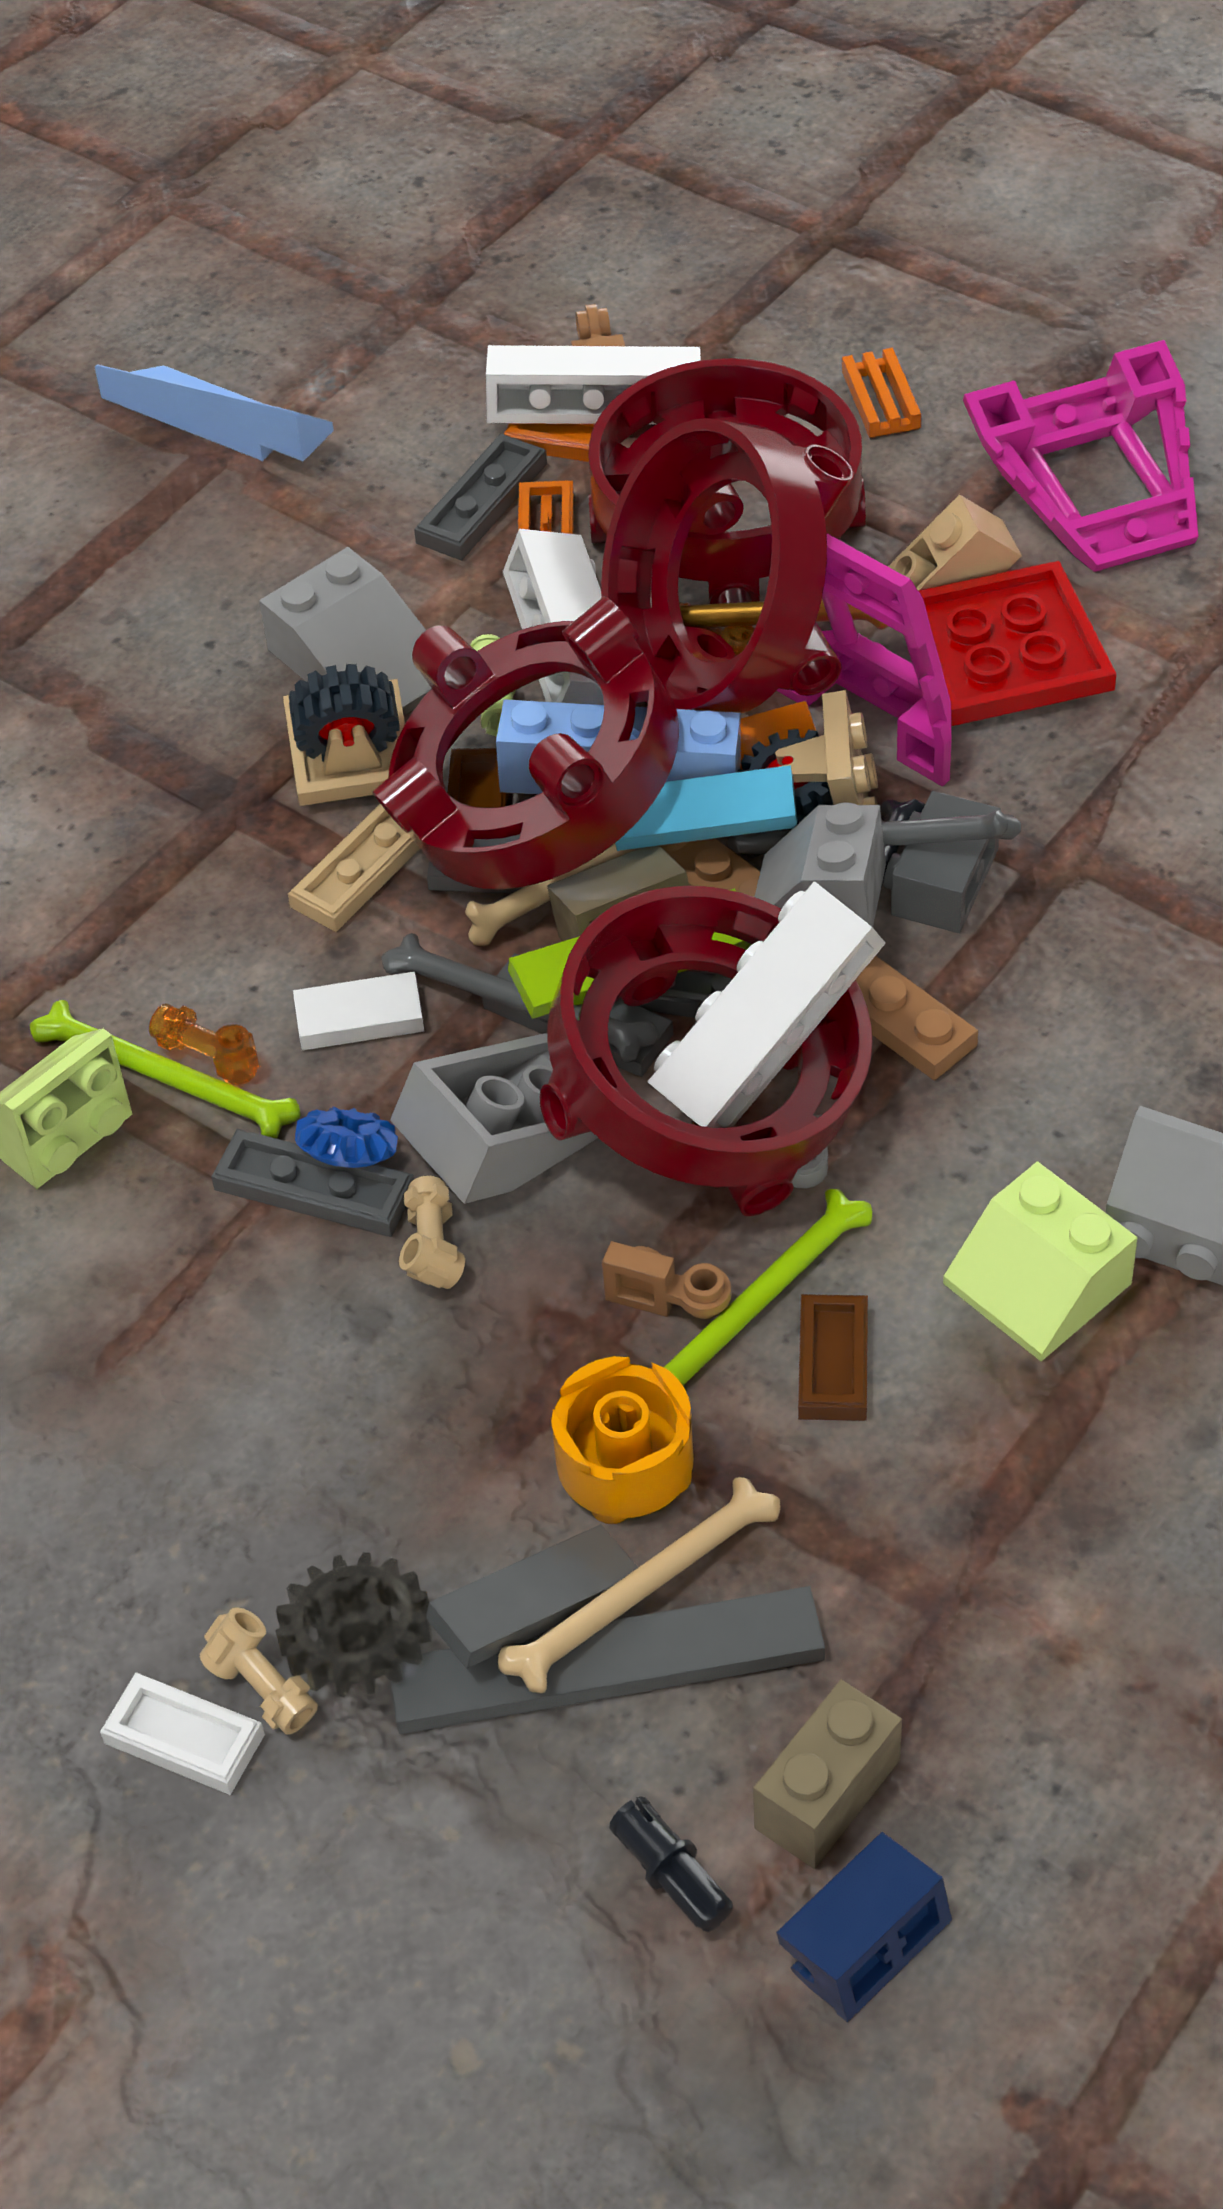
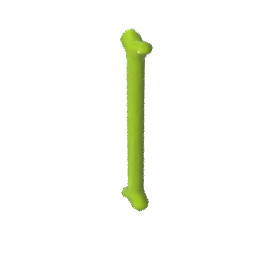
(267, 1113)
(839, 1217)

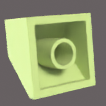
(1042, 1261)

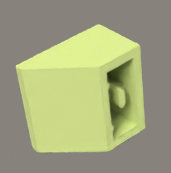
(62, 1107)

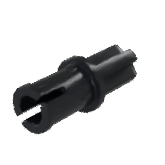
(671, 1863)

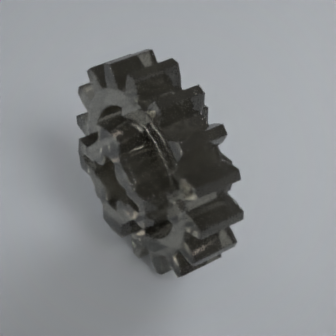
(353, 1624)

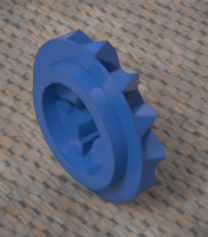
(346, 1137)

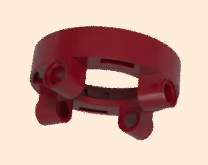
(733, 392)
(687, 488)
(585, 795)
(636, 955)

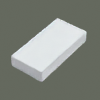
(358, 1011)
(182, 1733)

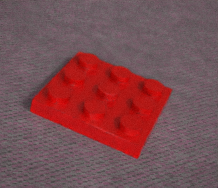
(1015, 643)

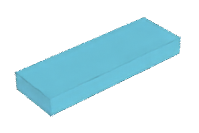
(716, 808)

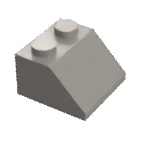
(835, 848)
(1172, 1194)

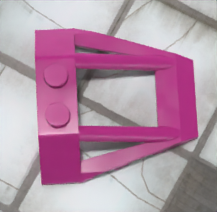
(1022, 430)
(906, 690)

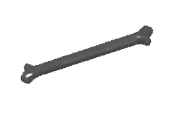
(934, 830)
(412, 957)

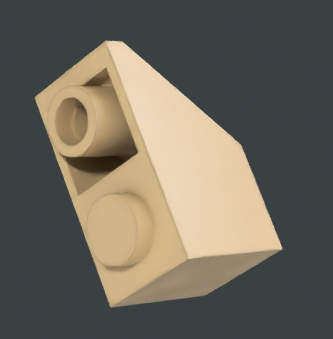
(958, 547)

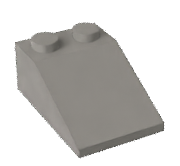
(342, 617)
(482, 1117)

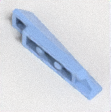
(213, 412)

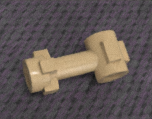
(425, 1252)
(233, 1650)

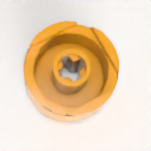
(623, 1438)

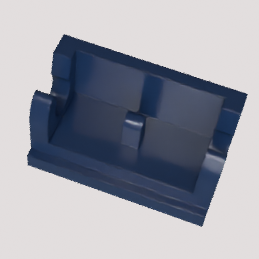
(866, 1925)

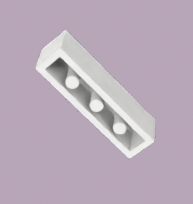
(568, 381)
(553, 583)
(766, 1009)

